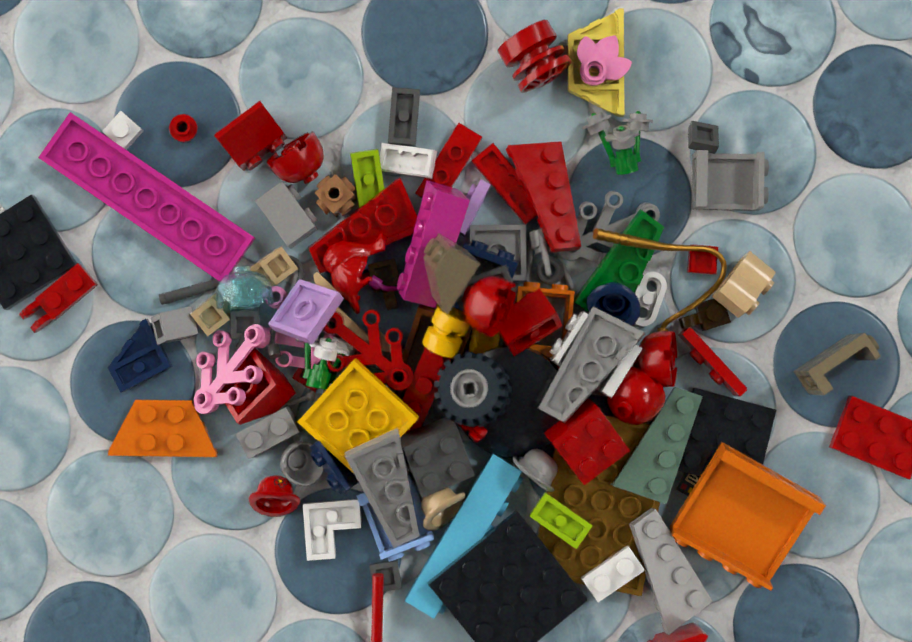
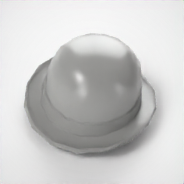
(538, 467)

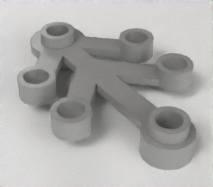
(602, 223)

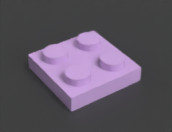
(305, 311)

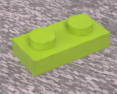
(367, 174)
(560, 520)

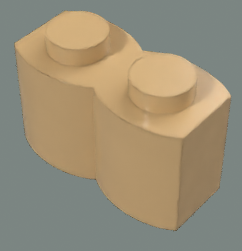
(744, 285)

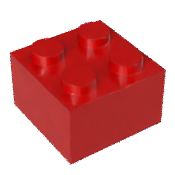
(587, 442)

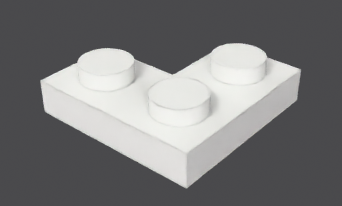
(322, 520)

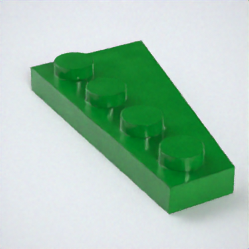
(623, 262)

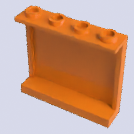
(744, 516)

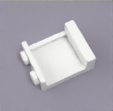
(562, 347)

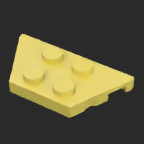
(611, 92)

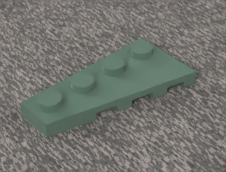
(657, 457)

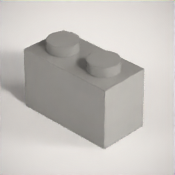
(286, 214)
(269, 432)

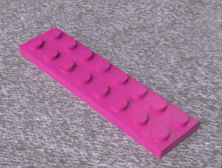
(146, 197)

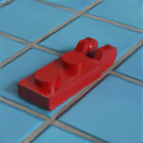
(60, 296)

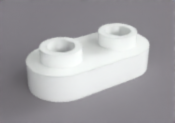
(650, 300)

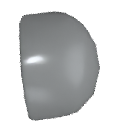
(298, 465)

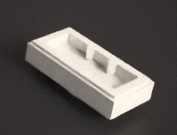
(407, 160)

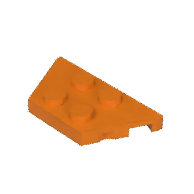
(163, 430)

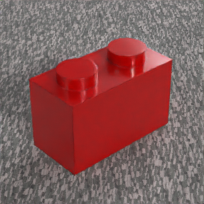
(528, 322)

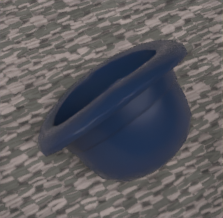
(616, 301)

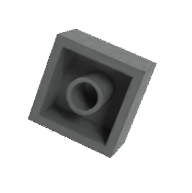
(436, 456)

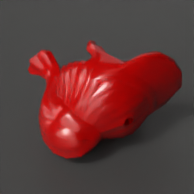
(346, 264)

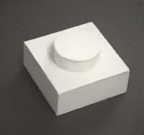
(122, 130)

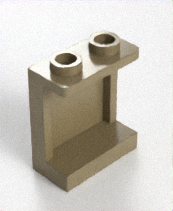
(812, 372)

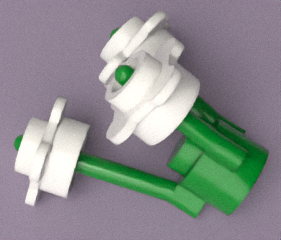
(326, 350)

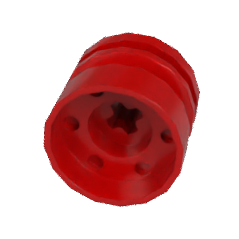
(532, 52)

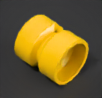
(445, 334)

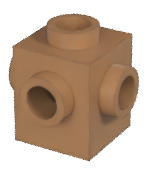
(343, 202)

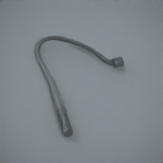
(196, 289)

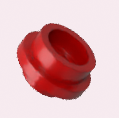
(191, 131)

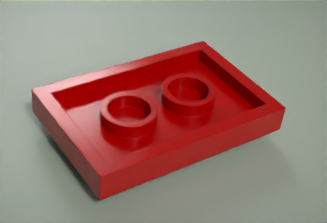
(875, 437)

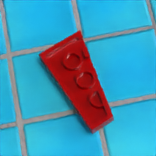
(549, 192)

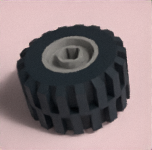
(473, 389)

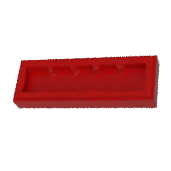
(453, 157)
(504, 180)
(704, 354)

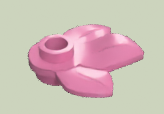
(602, 57)

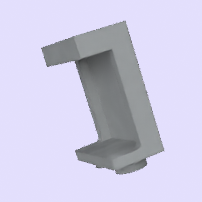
(728, 181)

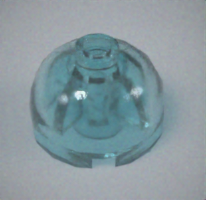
(243, 289)

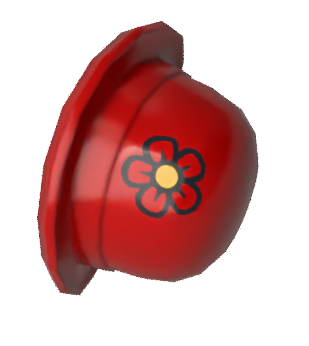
(274, 497)

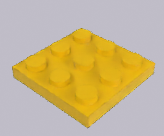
(355, 411)

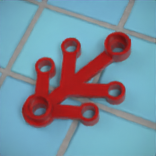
(372, 352)

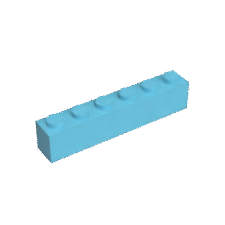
(467, 527)

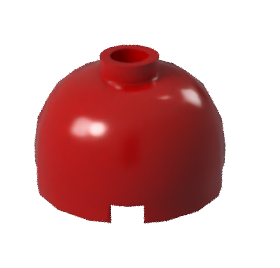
(298, 159)
(488, 303)
(658, 357)
(637, 398)

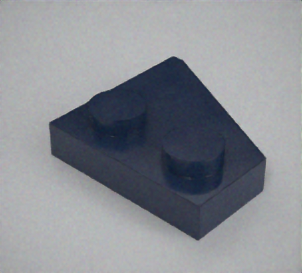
(139, 359)

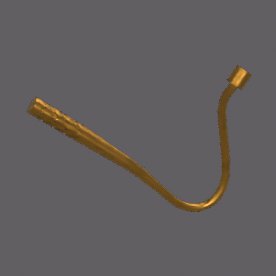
(633, 241)

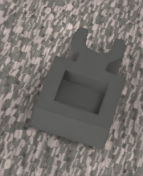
(240, 321)

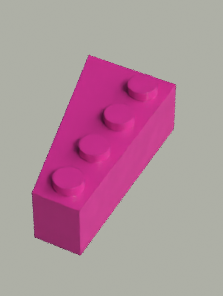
(439, 213)

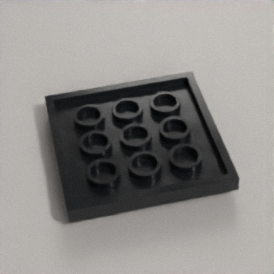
(508, 586)

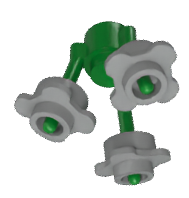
(622, 139)

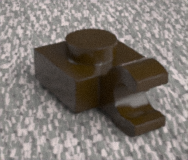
(388, 273)
(708, 315)

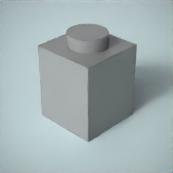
(174, 325)

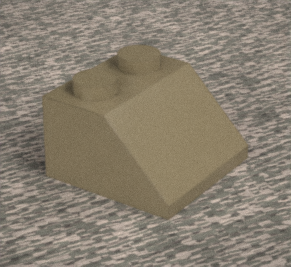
(448, 270)

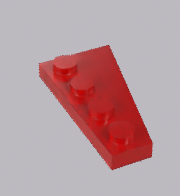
(385, 213)

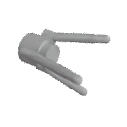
(539, 244)

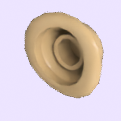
(441, 508)

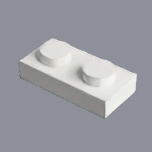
(612, 573)

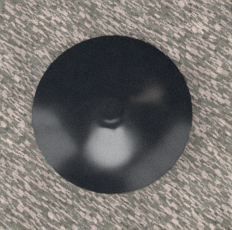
(523, 422)

